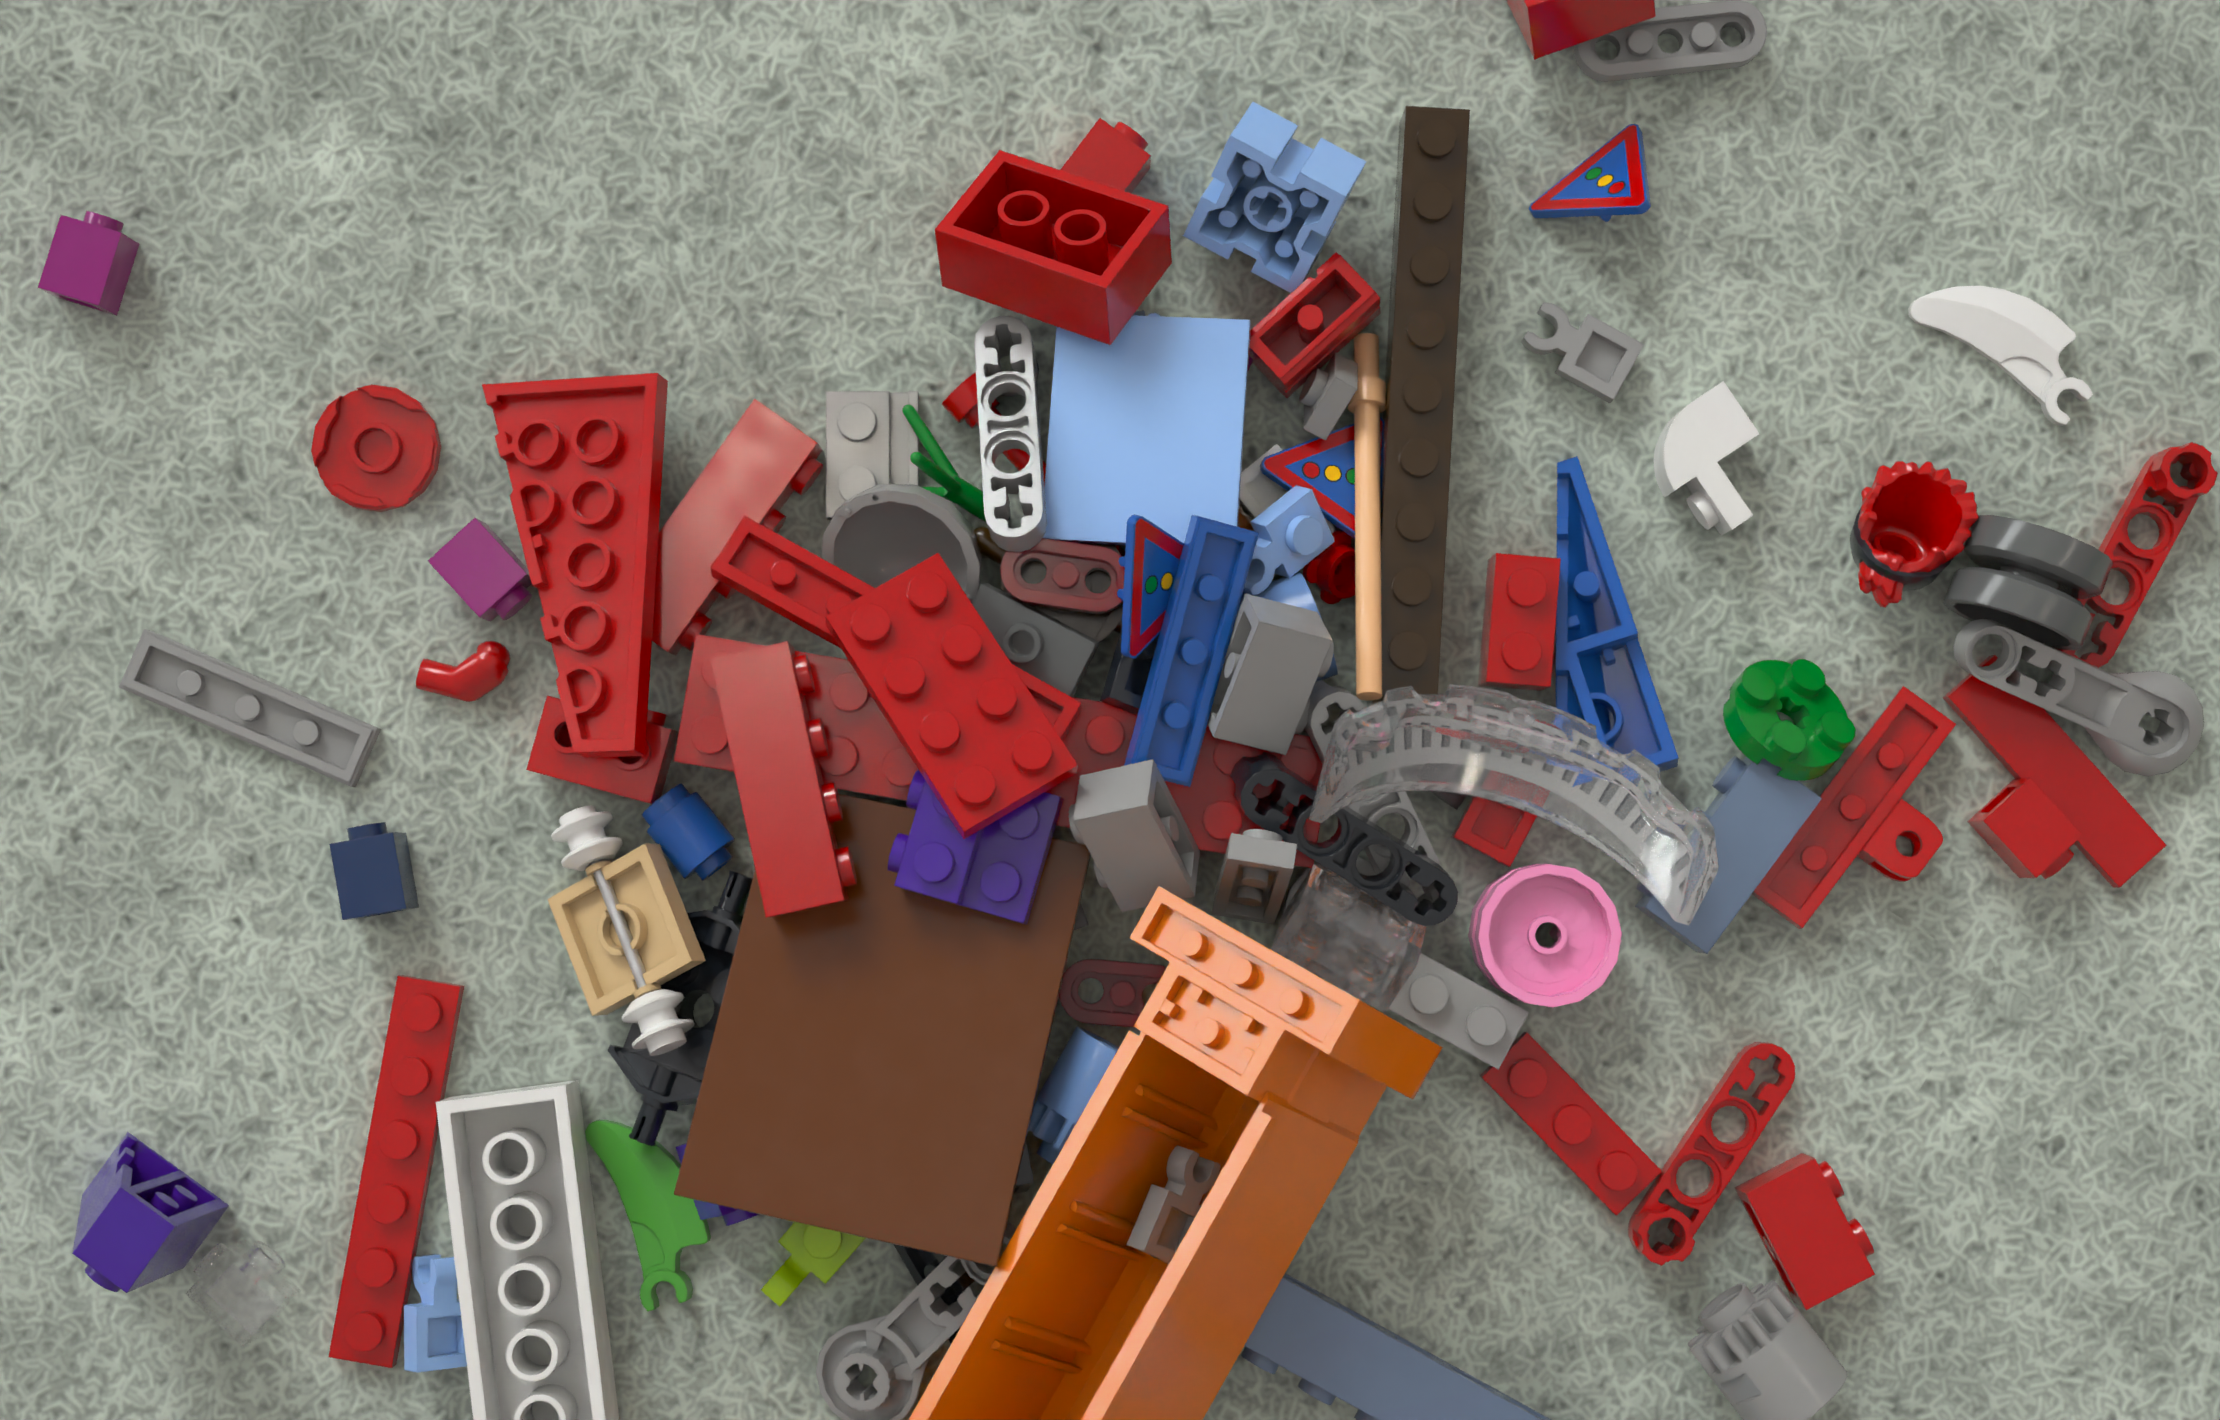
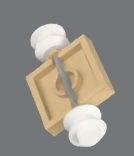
(625, 929)

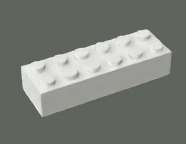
(527, 1254)

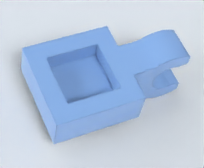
(435, 1325)

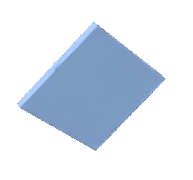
(1146, 427)

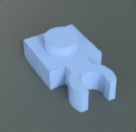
(1288, 538)

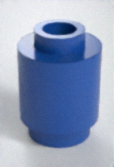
(689, 833)

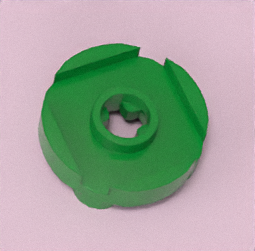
(1800, 692)

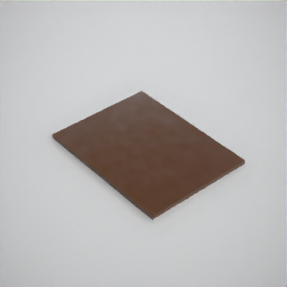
(883, 1054)

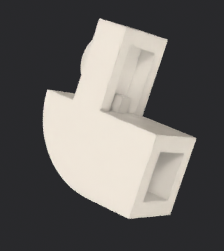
(1690, 453)

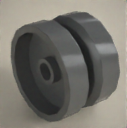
(2029, 580)

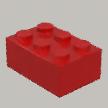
(1054, 246)

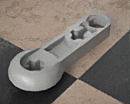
(2098, 700)
(897, 1345)

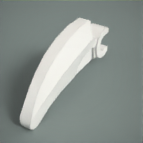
(2011, 334)

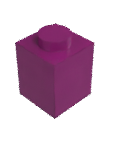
(89, 262)
(484, 572)

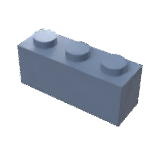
(1752, 827)

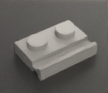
(867, 443)

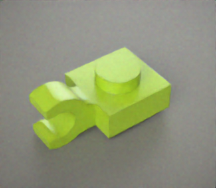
(811, 1251)

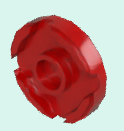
(394, 462)

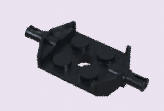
(678, 1074)

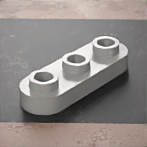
(1698, 36)

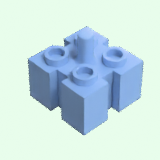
(1273, 197)

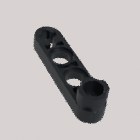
(1343, 848)

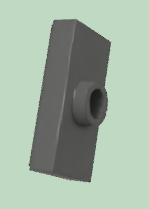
(1036, 640)

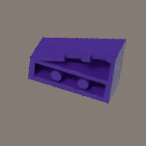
(141, 1218)

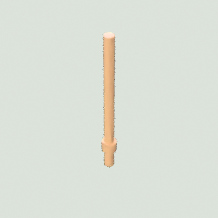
(1367, 405)

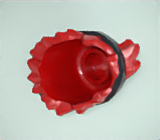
(1909, 528)

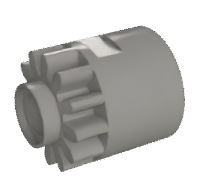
(1765, 1355)

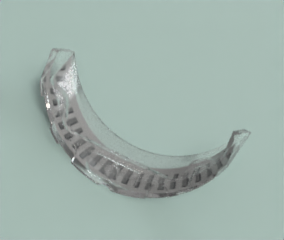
(1531, 760)

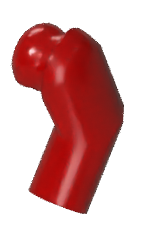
(470, 678)

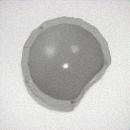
(898, 528)

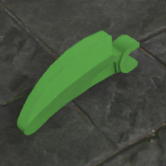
(658, 1218)

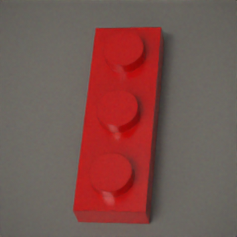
(1571, 1124)

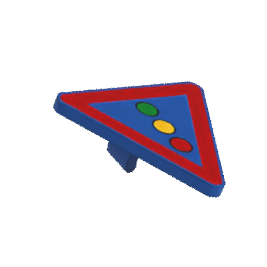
(1603, 184)
(1326, 469)
(1148, 580)

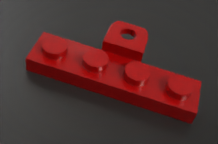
(1863, 813)

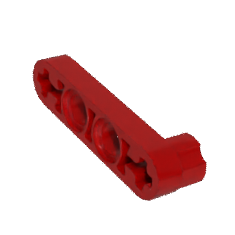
(2143, 565)
(1720, 1157)

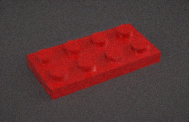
(951, 695)

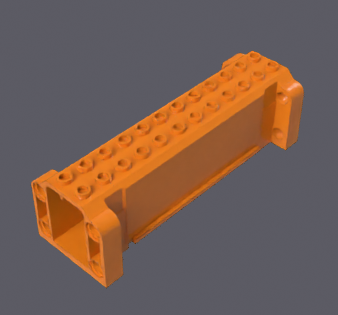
(1247, 1071)

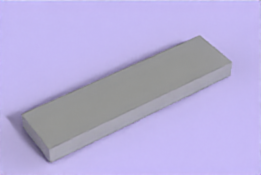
(249, 708)

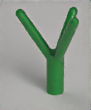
(941, 470)

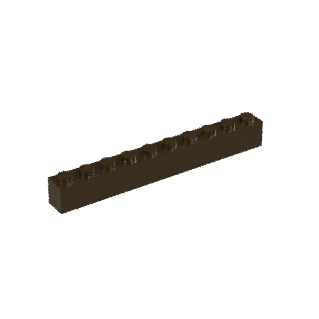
(1420, 391)

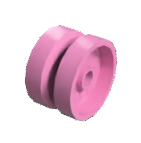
(1583, 931)

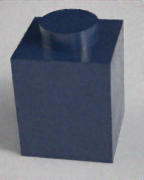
(373, 872)

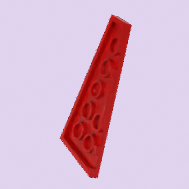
(588, 523)

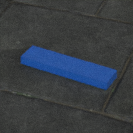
(1192, 648)

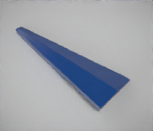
(1597, 643)

